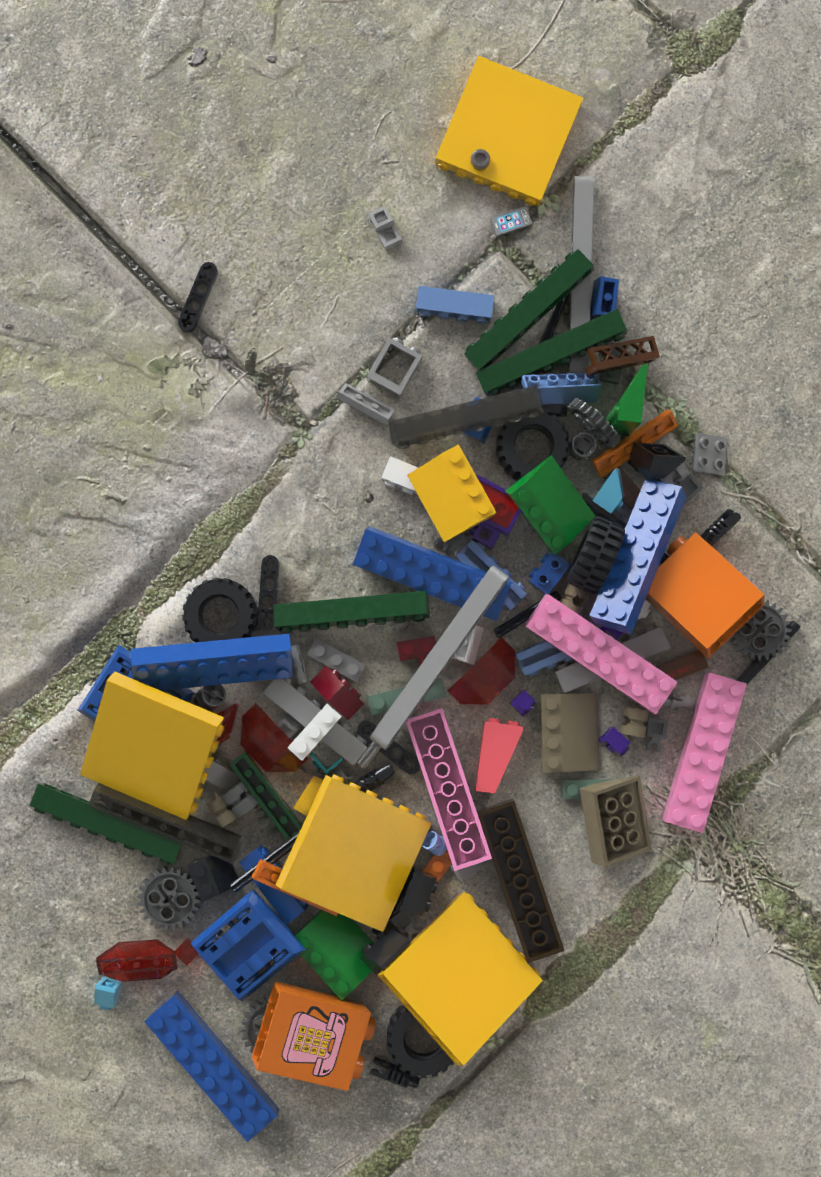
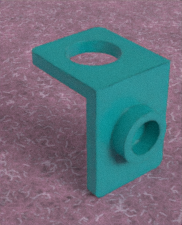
(319, 765)

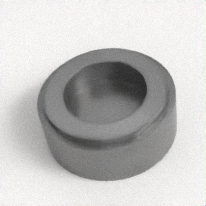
(480, 159)

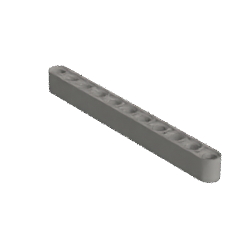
(581, 239)
(439, 657)

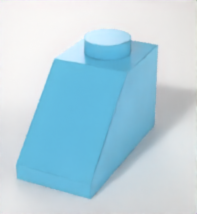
(611, 493)
(107, 993)

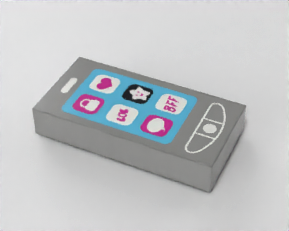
(511, 221)

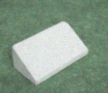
(468, 650)

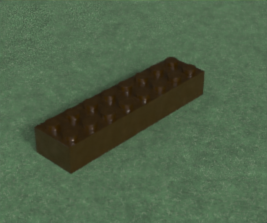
(520, 881)

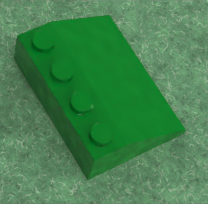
(629, 408)
(551, 505)
(334, 951)

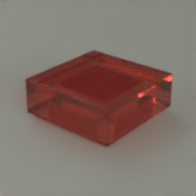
(186, 952)

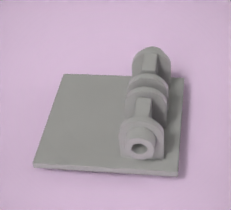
(709, 454)

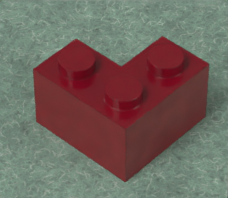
(416, 648)
(337, 692)

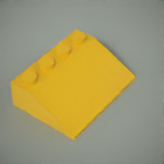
(451, 493)

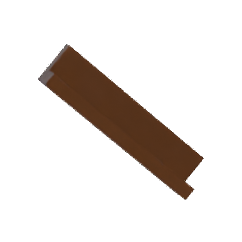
(622, 362)

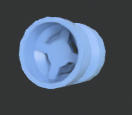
(434, 843)

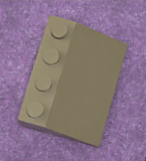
(568, 732)
(615, 820)

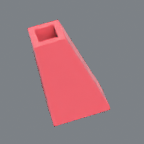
(495, 752)

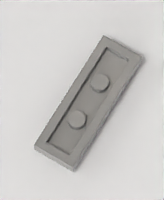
(365, 403)
(336, 659)

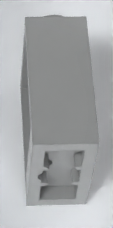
(385, 384)

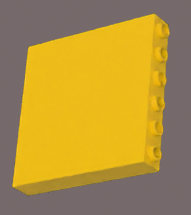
(516, 122)
(151, 745)
(354, 853)
(461, 978)

